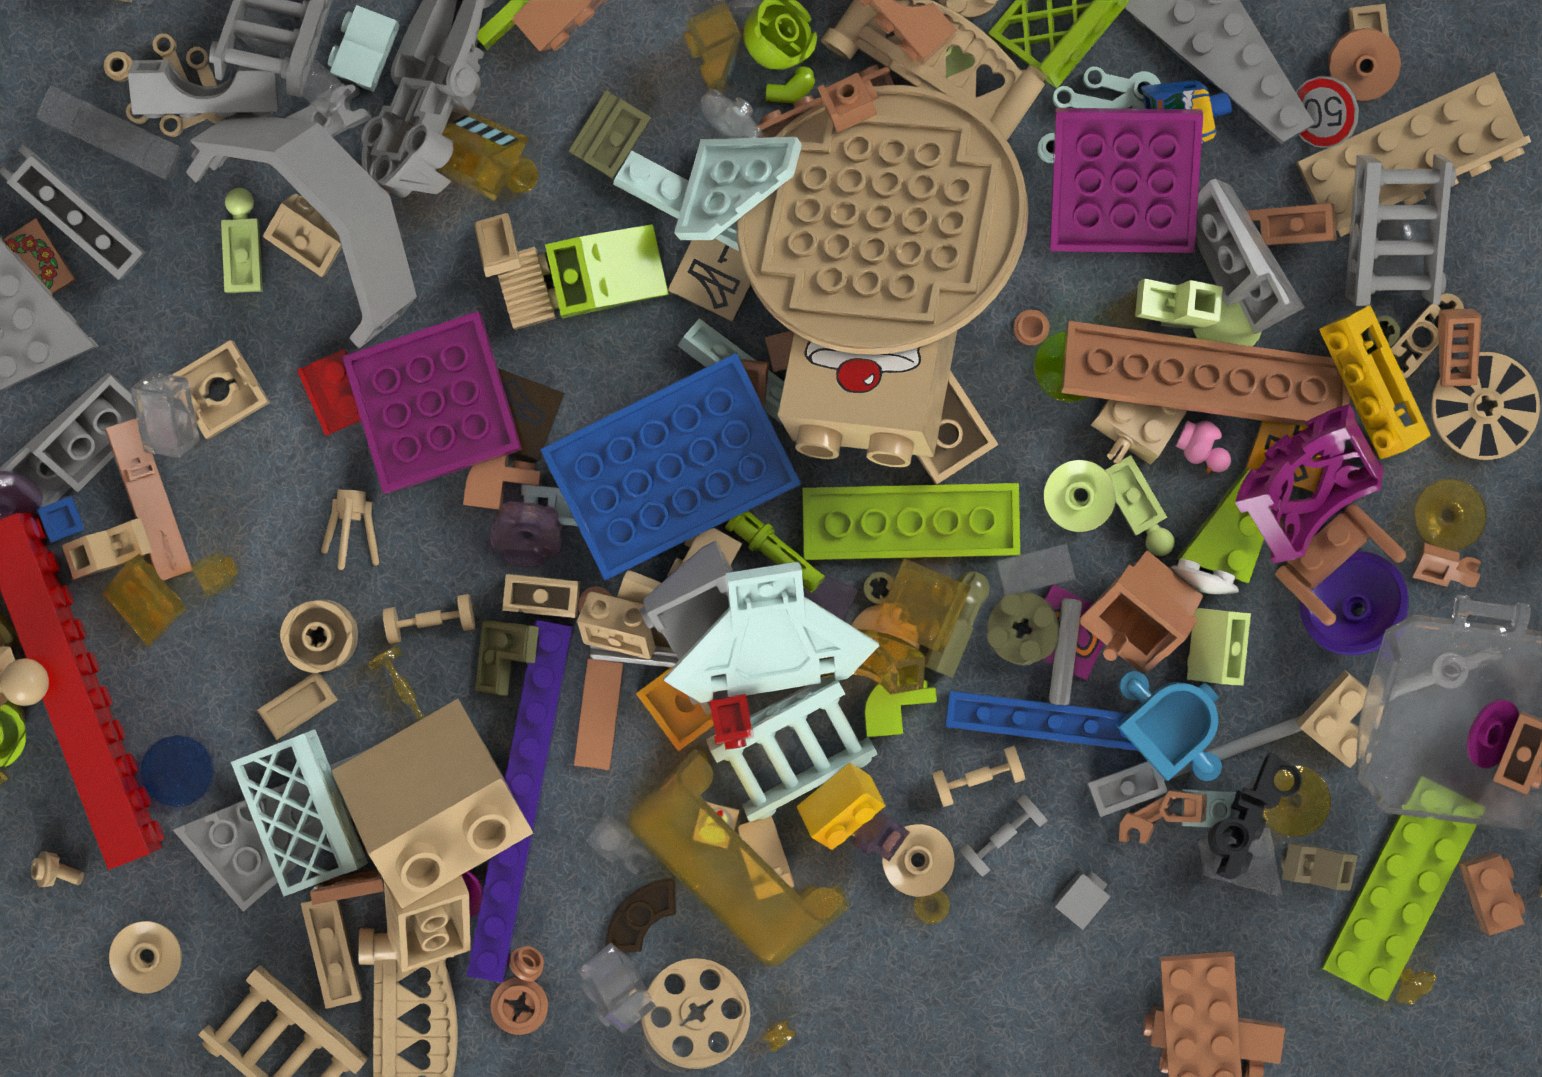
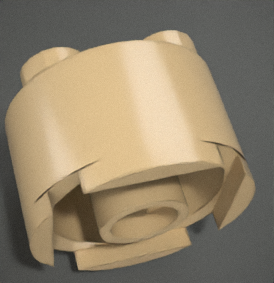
(300, 643)

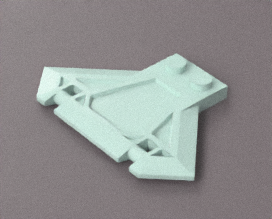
(769, 640)

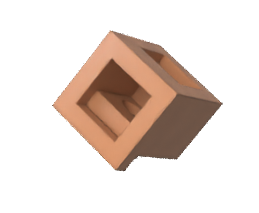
(849, 101)

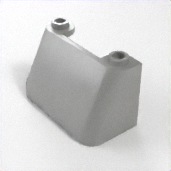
(690, 603)

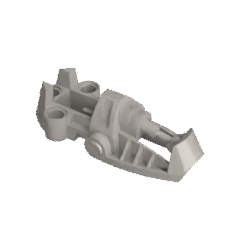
(433, 77)

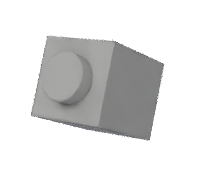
(1082, 898)

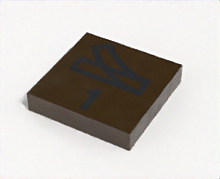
(532, 409)

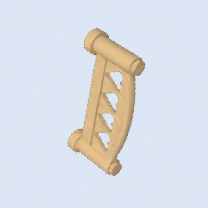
(1001, 106)
(394, 1000)

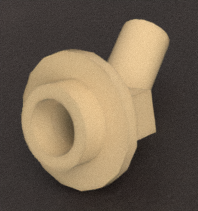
(47, 868)

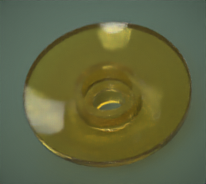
(1467, 510)
(1307, 817)

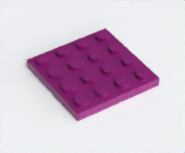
(1125, 180)
(432, 402)

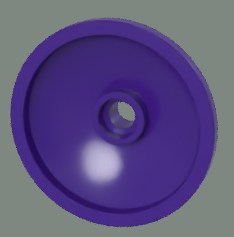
(1365, 583)

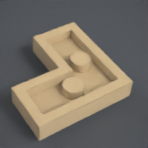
(1331, 715)

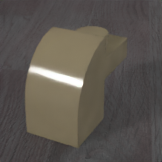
(1318, 866)

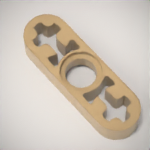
(1410, 362)

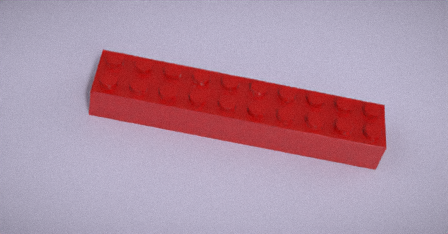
(74, 696)

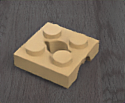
(243, 397)

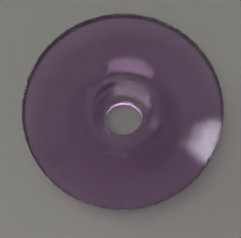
(18, 494)

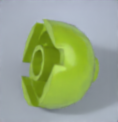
(779, 34)

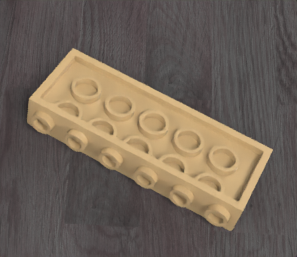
(1463, 126)

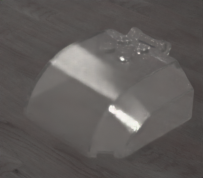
(1421, 705)

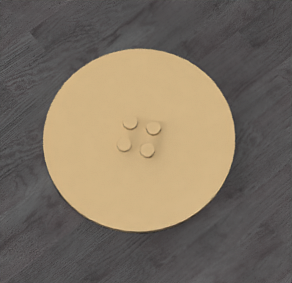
(888, 225)

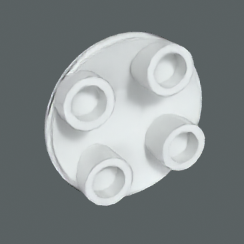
(1218, 583)

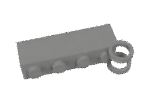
(73, 214)

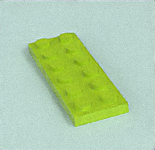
(911, 521)
(1396, 902)

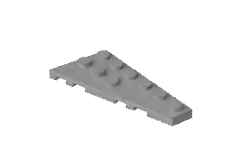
(1229, 52)
(32, 324)
(233, 850)

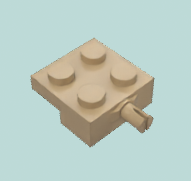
(1137, 428)

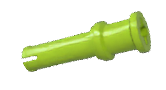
(762, 538)

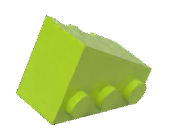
(1227, 538)

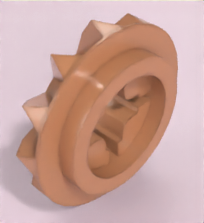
(528, 1020)

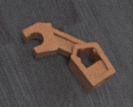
(1144, 819)

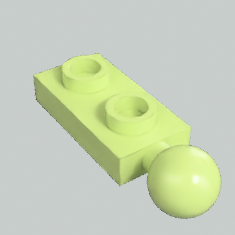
(241, 245)
(1140, 506)

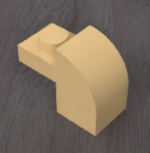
(106, 549)

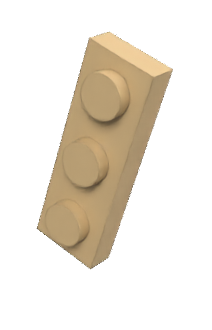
(331, 953)

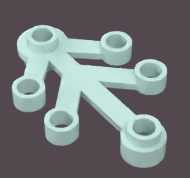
(1127, 86)

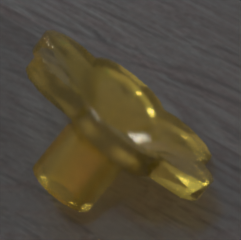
(1414, 985)

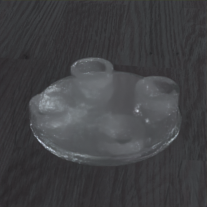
(729, 117)

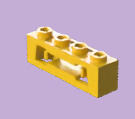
(1374, 382)

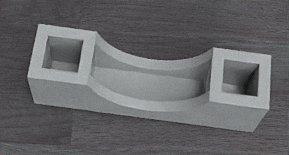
(161, 90)

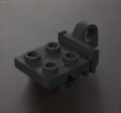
(1250, 822)

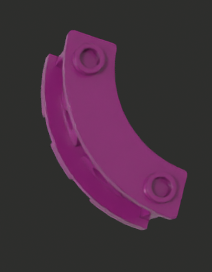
(1293, 523)

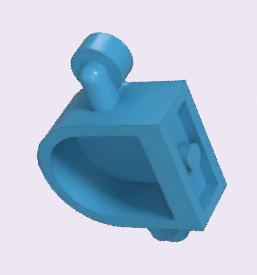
(1172, 725)

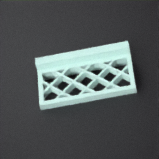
(327, 801)

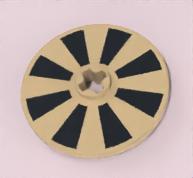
(1510, 420)

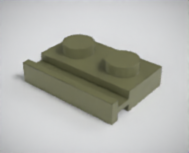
(609, 134)

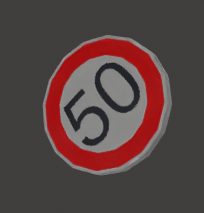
(1332, 110)

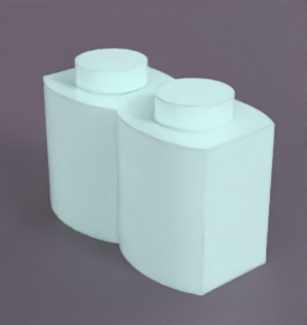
(363, 48)

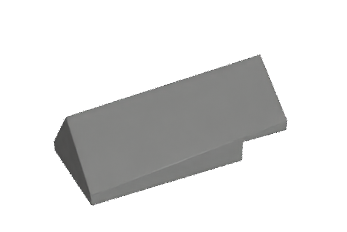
(1241, 258)
(75, 442)

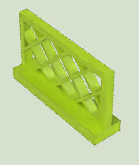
(1072, 43)

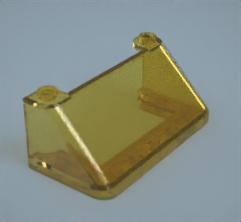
(725, 869)

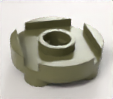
(1013, 610)

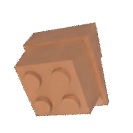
(1143, 614)

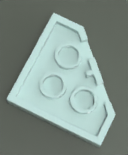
(731, 180)

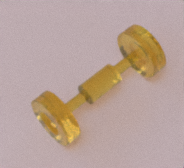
(401, 685)

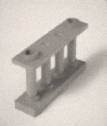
(302, 41)
(1368, 212)

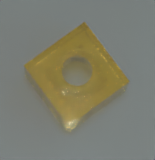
(216, 573)

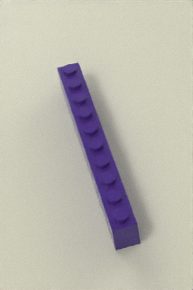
(525, 780)

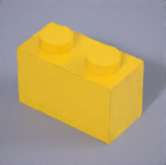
(841, 806)

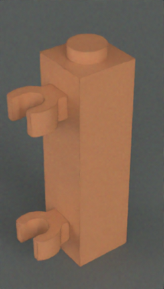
(1259, 1041)

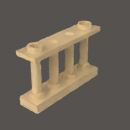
(290, 1011)

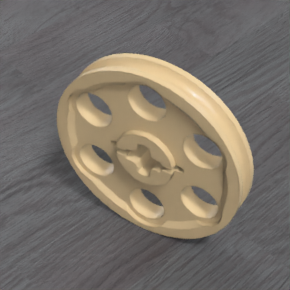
(713, 1020)

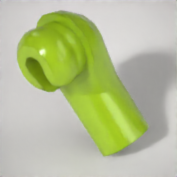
(795, 89)

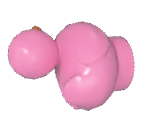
(1197, 446)

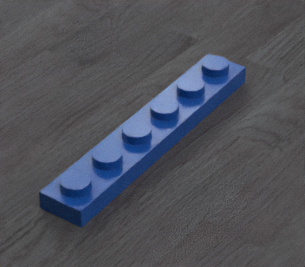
(1036, 719)

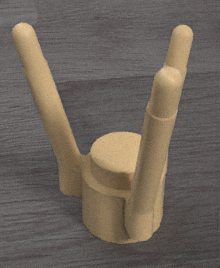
(349, 507)

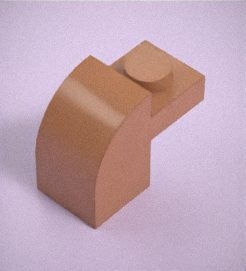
(487, 481)

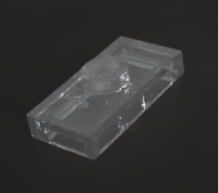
(1035, 569)

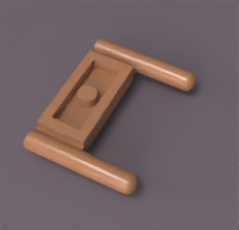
(1329, 551)

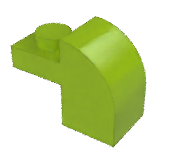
(884, 710)

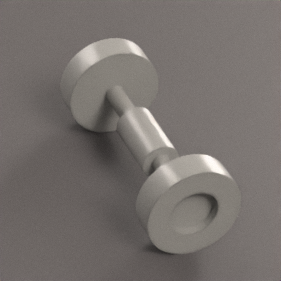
(1003, 835)

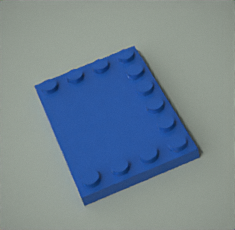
(670, 466)

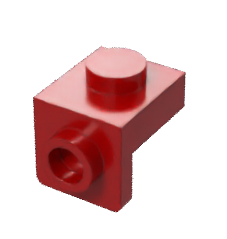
(732, 721)

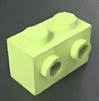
(1218, 647)

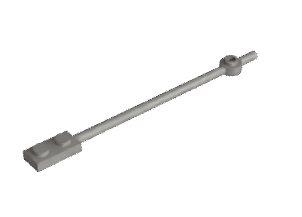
(1143, 782)

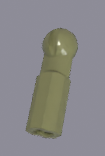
(949, 660)

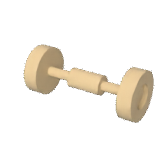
(426, 619)
(979, 776)

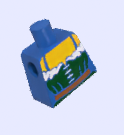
(1188, 96)

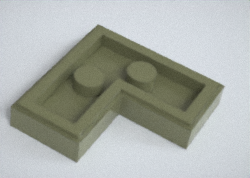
(498, 646)

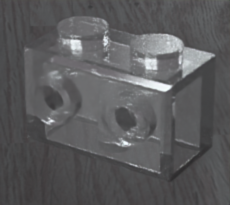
(165, 414)
(616, 988)

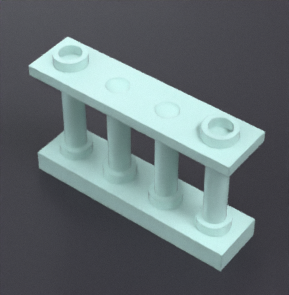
(793, 712)

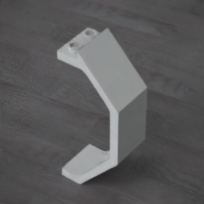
(338, 191)

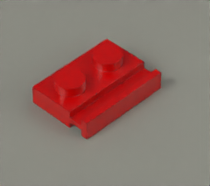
(330, 392)

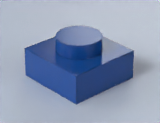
(61, 519)

